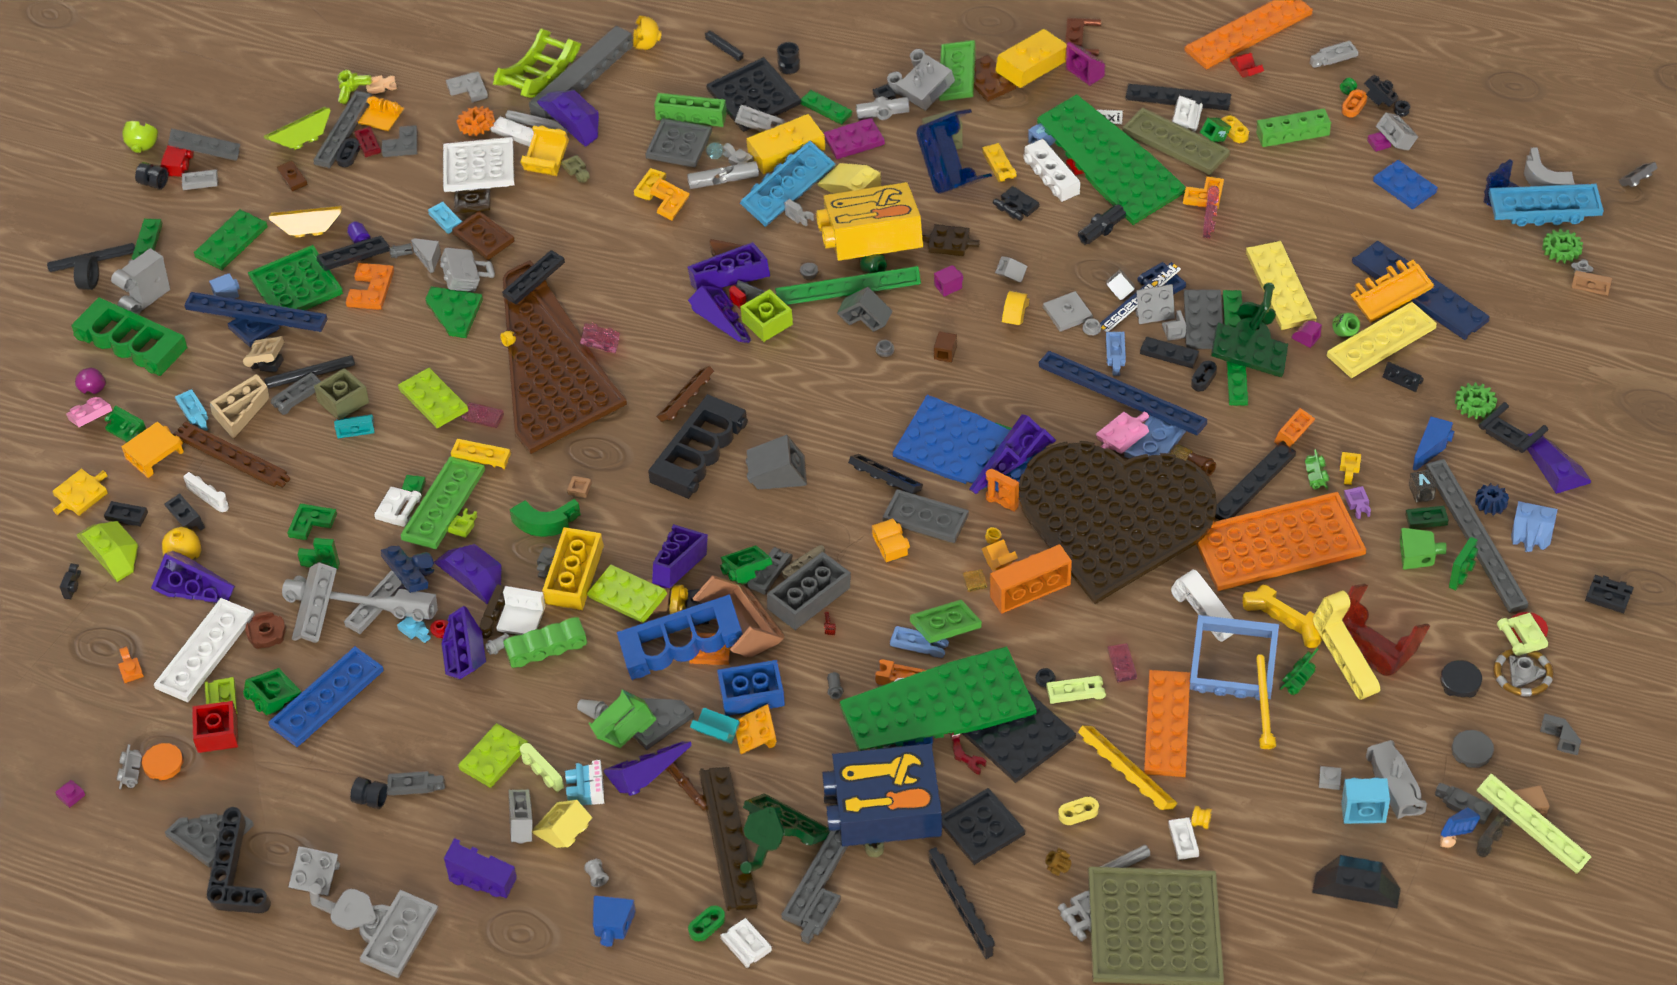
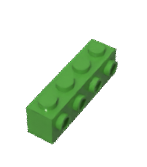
(690, 109)
(1293, 127)

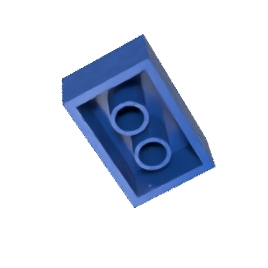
(750, 687)

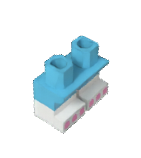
(589, 783)

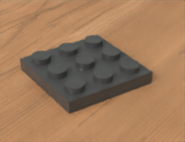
(678, 142)

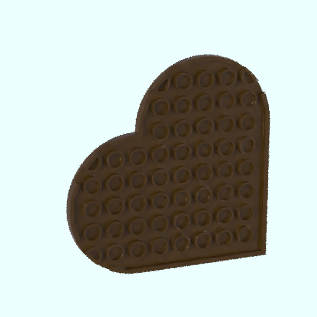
(1115, 513)

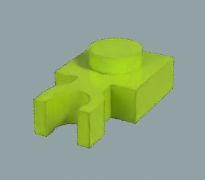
(463, 525)

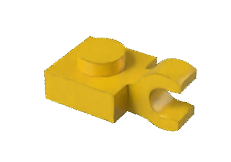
(1350, 464)

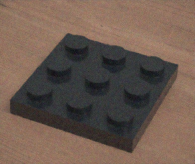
(981, 826)

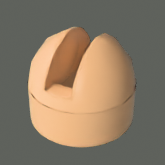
(1447, 842)

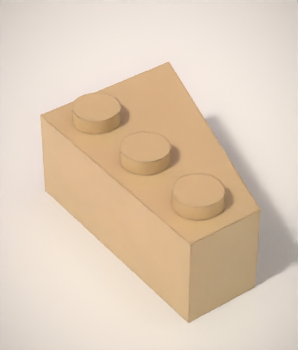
(240, 404)

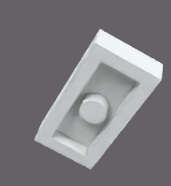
(1183, 838)

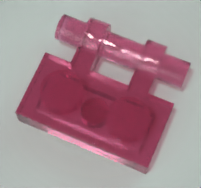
(600, 338)

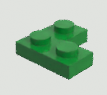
(310, 516)
(323, 552)

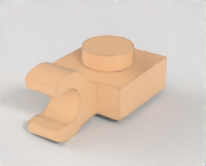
(379, 84)

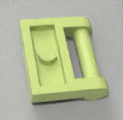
(1527, 630)

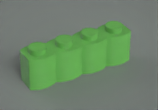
(543, 642)

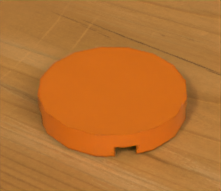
(162, 761)

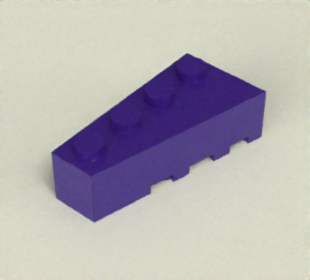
(678, 555)

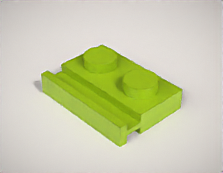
(221, 691)

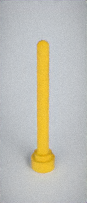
(1267, 740)

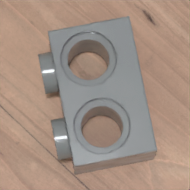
(1397, 131)

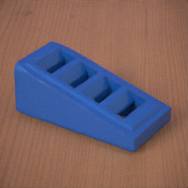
(1461, 823)

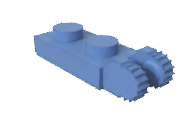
(915, 641)

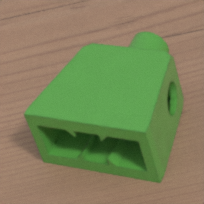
(1419, 548)

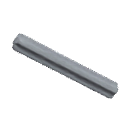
(533, 120)

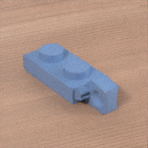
(1115, 351)

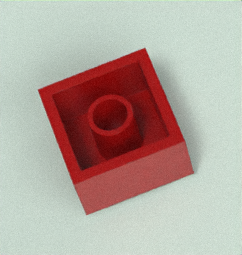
(215, 726)

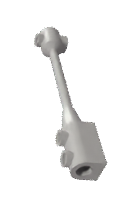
(414, 604)

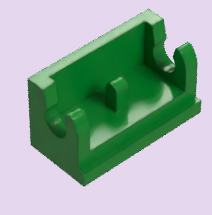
(124, 424)

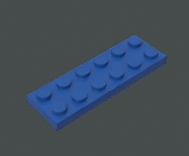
(325, 696)

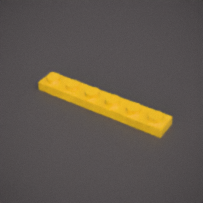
(1126, 766)

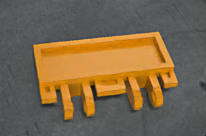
(1392, 290)

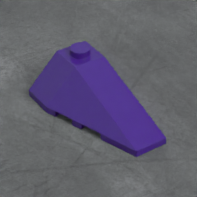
(716, 307)
(1557, 466)
(635, 774)

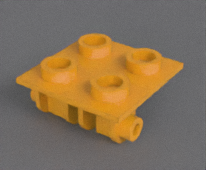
(381, 113)
(756, 730)

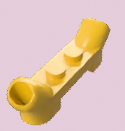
(1265, 599)

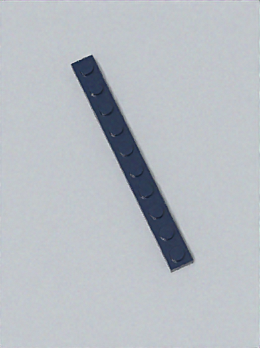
(1123, 393)

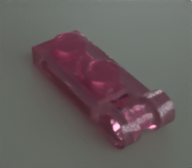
(1211, 210)

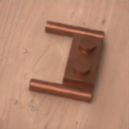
(1075, 30)

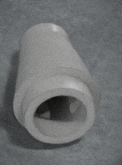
(591, 707)

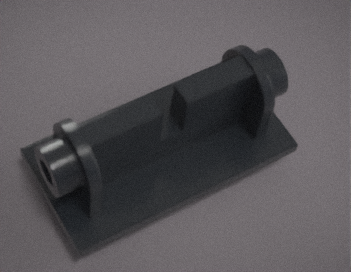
(1402, 376)

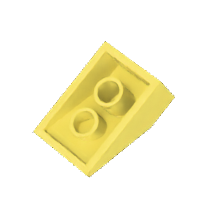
(850, 178)

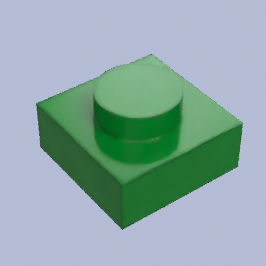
(414, 483)

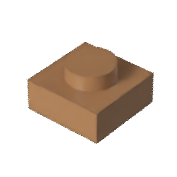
(579, 486)

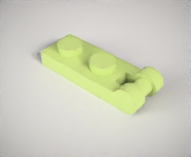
(1075, 689)
(540, 766)

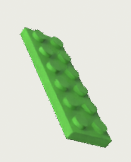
(442, 502)

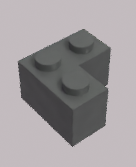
(865, 307)

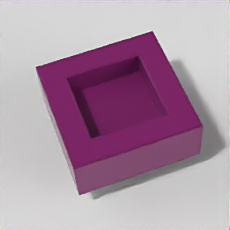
(1378, 141)
(70, 793)

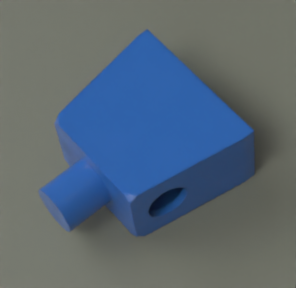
(612, 918)

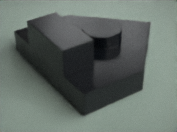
(1381, 91)

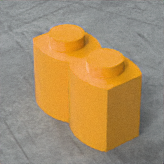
(890, 540)

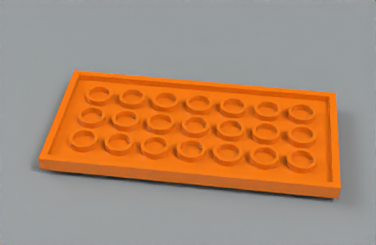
(1280, 541)

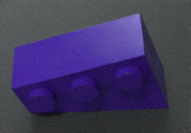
(479, 872)

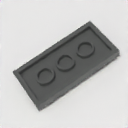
(1202, 315)
(926, 516)

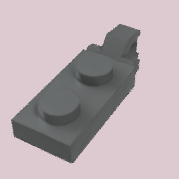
(414, 783)
(1458, 800)
(819, 914)

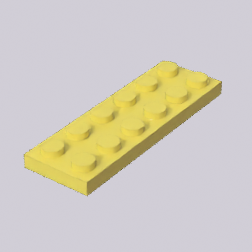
(1288, 297)
(1381, 339)

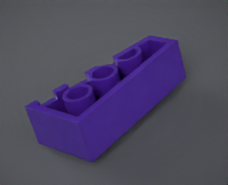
(723, 270)

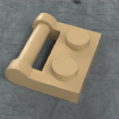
(264, 350)

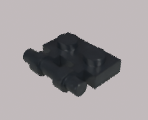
(1019, 201)
(1609, 593)

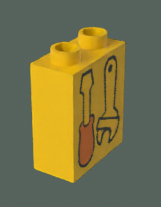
(870, 221)

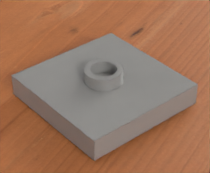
(1067, 311)

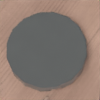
(1472, 748)

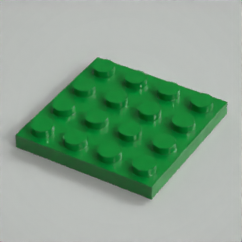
(295, 281)

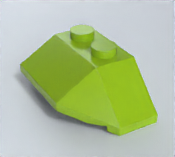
(301, 130)
(111, 547)

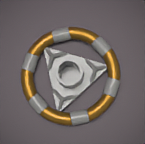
(1523, 672)

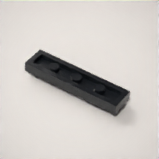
(352, 253)
(533, 277)
(880, 471)

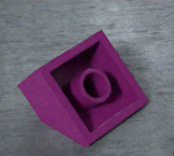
(1084, 64)

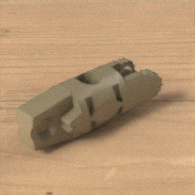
(801, 561)

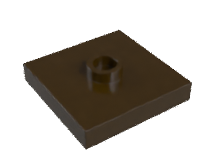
(472, 200)

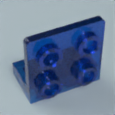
(1499, 179)

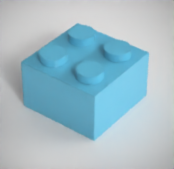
(1365, 800)

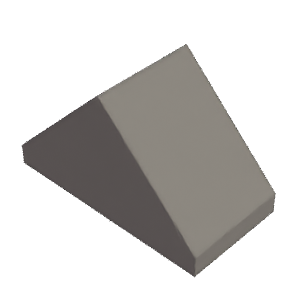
(427, 251)

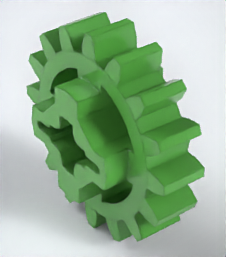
(1560, 246)
(1475, 400)

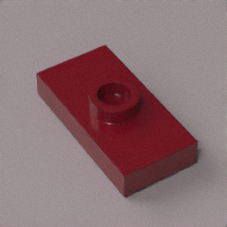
(367, 142)

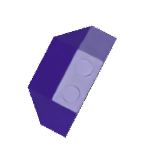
(573, 114)
(472, 569)
(462, 644)

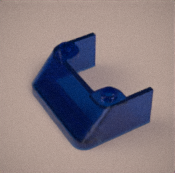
(941, 154)

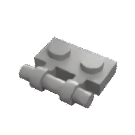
(1080, 906)

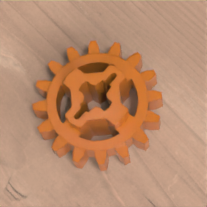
(476, 120)

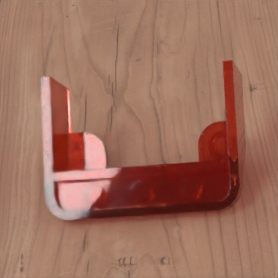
(1376, 649)

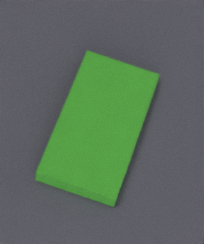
(961, 60)

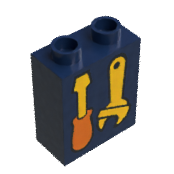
(884, 795)

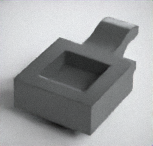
(544, 561)

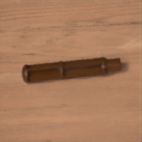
(684, 782)

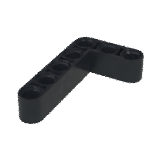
(229, 867)

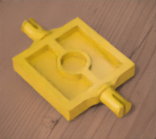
(80, 492)

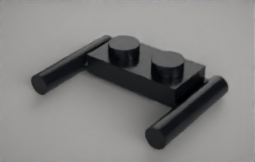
(1507, 433)

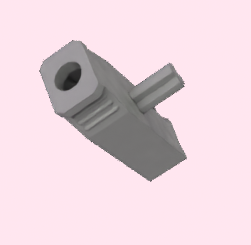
(1401, 783)

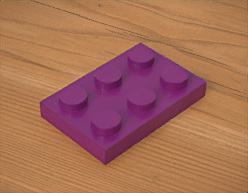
(854, 138)

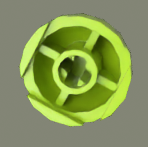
(139, 137)

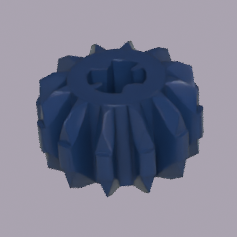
(1491, 499)

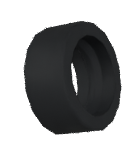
(86, 272)

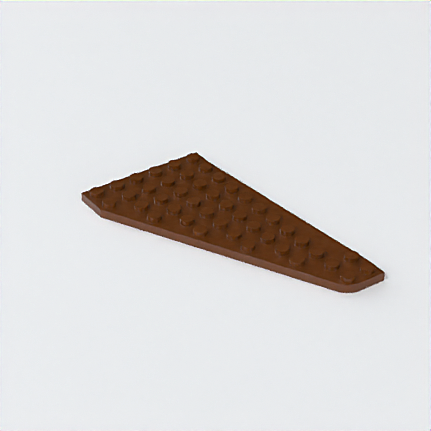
(552, 375)

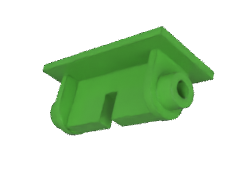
(1316, 465)

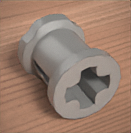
(596, 873)

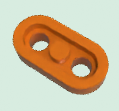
(1354, 103)

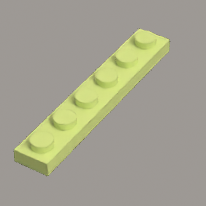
(1534, 823)

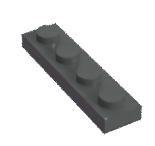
(203, 144)

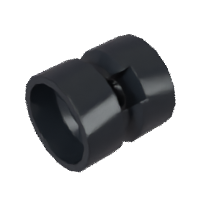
(788, 58)
(151, 175)
(368, 792)

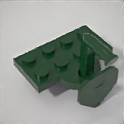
(1251, 341)
(770, 822)

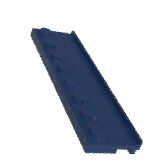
(1438, 303)

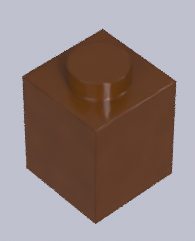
(945, 346)

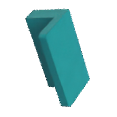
(354, 426)
(716, 725)

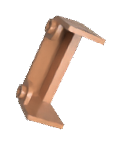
(756, 624)

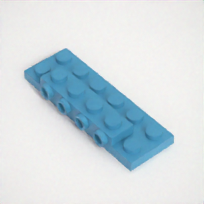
(787, 182)
(1546, 204)

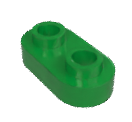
(705, 924)

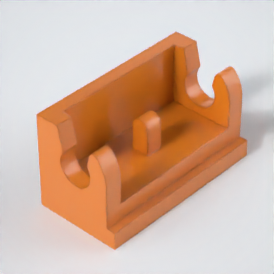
(1294, 427)

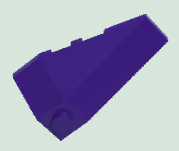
(188, 579)

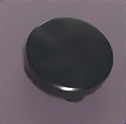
(1461, 679)

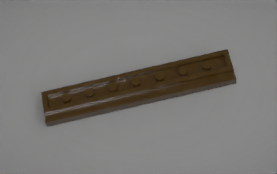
(728, 838)

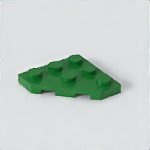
(454, 309)

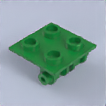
(1300, 674)

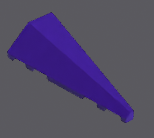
(1020, 443)

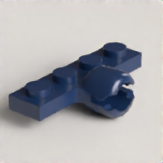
(409, 569)

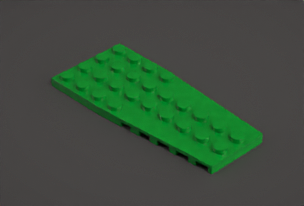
(1111, 159)
(940, 701)

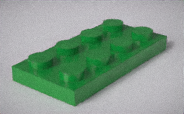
(230, 239)

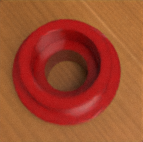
(436, 630)

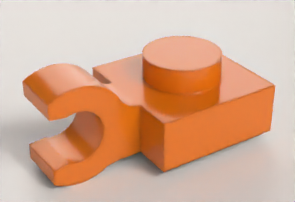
(129, 668)

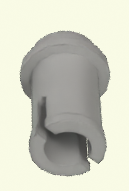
(496, 645)

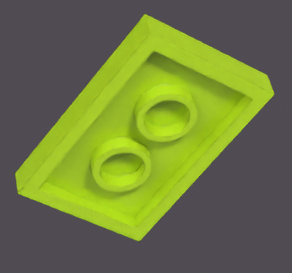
(492, 755)

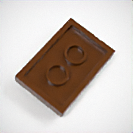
(988, 82)
(483, 235)

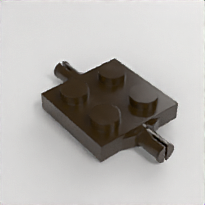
(949, 240)

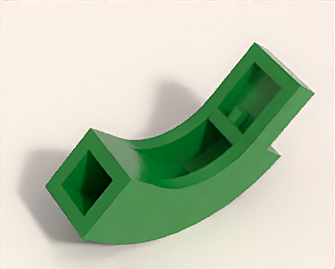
(544, 523)

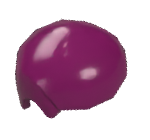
(90, 380)

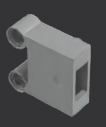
(924, 82)
(143, 279)

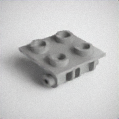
(1155, 304)
(313, 867)

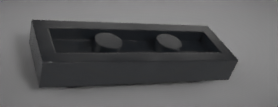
(1169, 352)

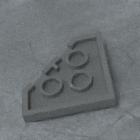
(669, 716)
(200, 835)

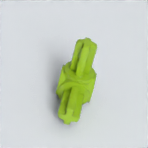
(350, 82)

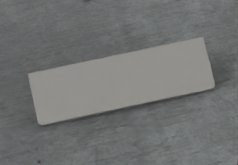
(314, 602)

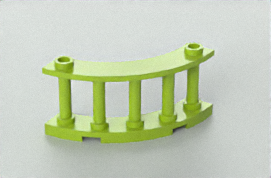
(532, 87)

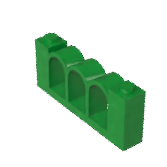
(155, 360)

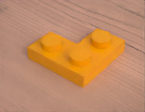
(1199, 196)
(672, 198)

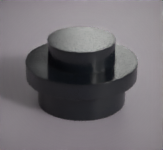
(1044, 676)

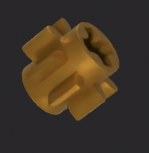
(1058, 861)

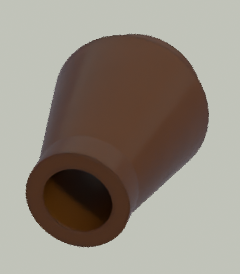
(1205, 463)

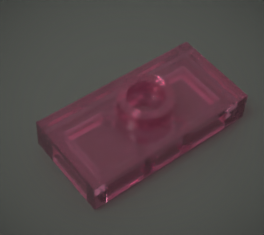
(483, 415)
(1122, 662)

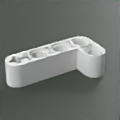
(1201, 597)

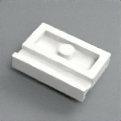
(1187, 113)
(746, 942)

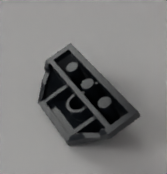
(1358, 881)

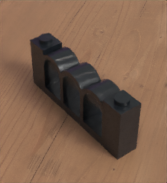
(686, 481)

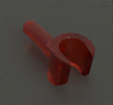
(830, 628)

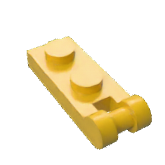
(998, 162)

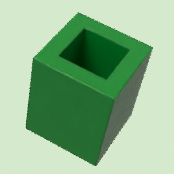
(1215, 129)

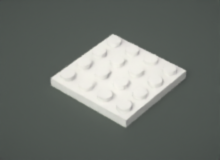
(478, 164)

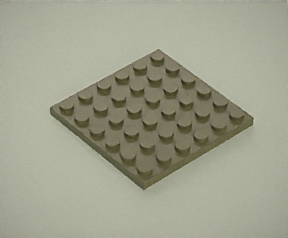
(1155, 926)

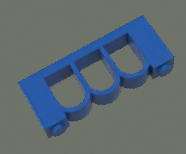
(640, 664)

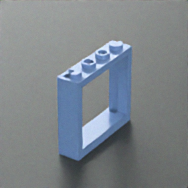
(1239, 627)

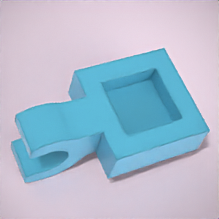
(414, 628)

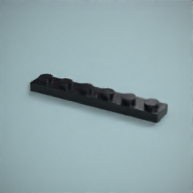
(1169, 96)
(1254, 481)
(958, 897)

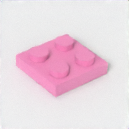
(88, 412)

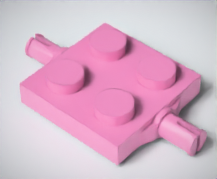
(1123, 432)

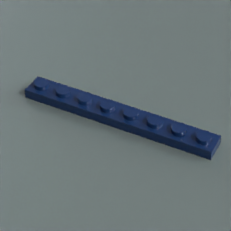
(256, 311)

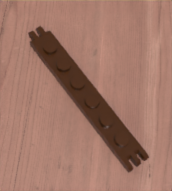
(232, 455)

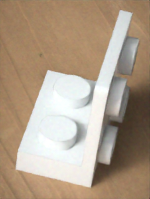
(521, 611)

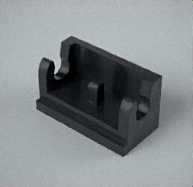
(184, 512)

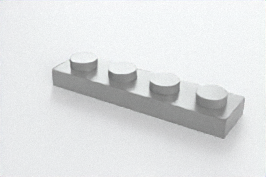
(364, 613)

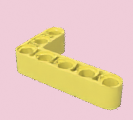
(1342, 646)

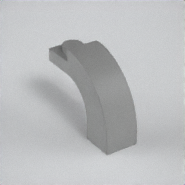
(1539, 175)

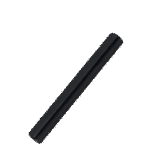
(100, 256)
(317, 369)

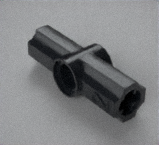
(1101, 224)

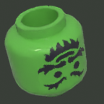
(1346, 324)

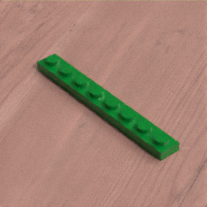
(849, 285)
(1235, 373)

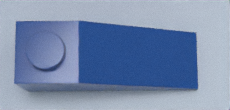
(1433, 441)

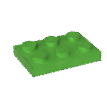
(945, 621)

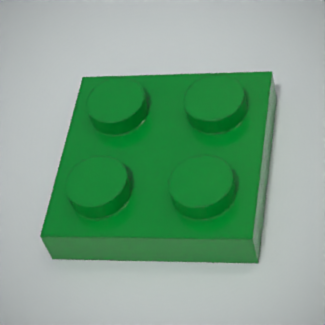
(1463, 563)

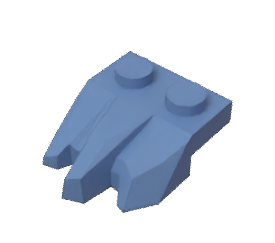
(1533, 525)

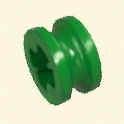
(1348, 82)

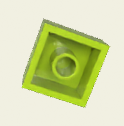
(766, 315)

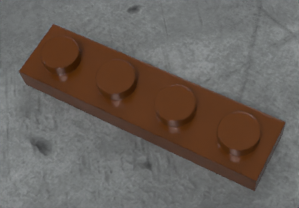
(685, 393)

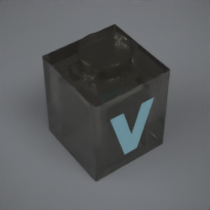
(1422, 486)

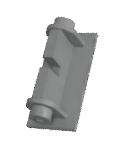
(130, 760)

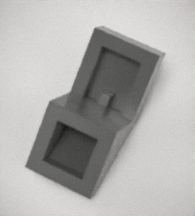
(1557, 726)

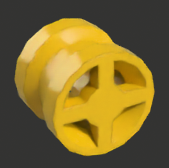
(1201, 817)

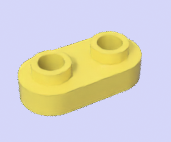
(1078, 811)

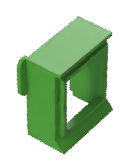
(637, 720)

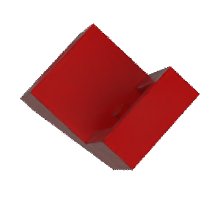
(1245, 65)

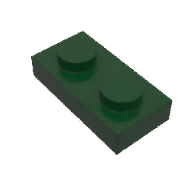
(1426, 517)

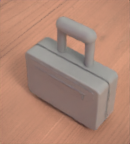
(461, 269)

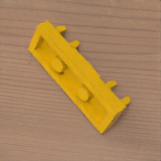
(481, 453)

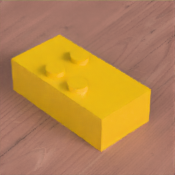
(1031, 58)
(777, 143)
(573, 568)

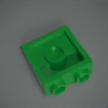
(742, 564)
(270, 691)

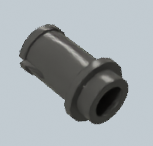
(400, 250)
(835, 690)

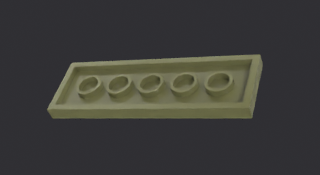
(1176, 141)

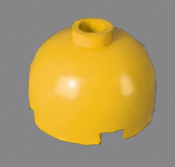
(646, 33)
(182, 541)

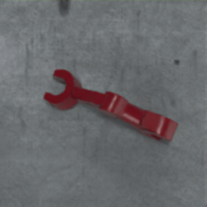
(960, 755)

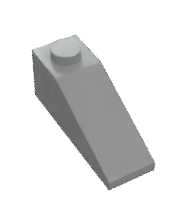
(520, 816)

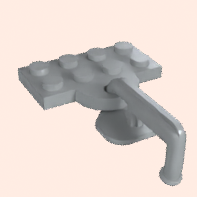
(392, 936)

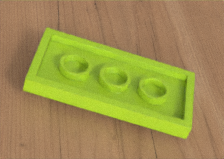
(433, 398)
(627, 593)

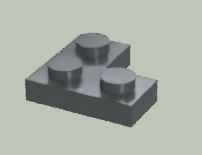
(405, 145)

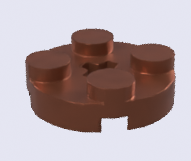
(265, 639)

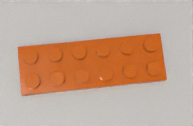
(1167, 723)

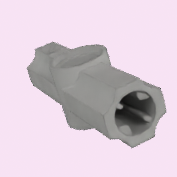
(882, 108)

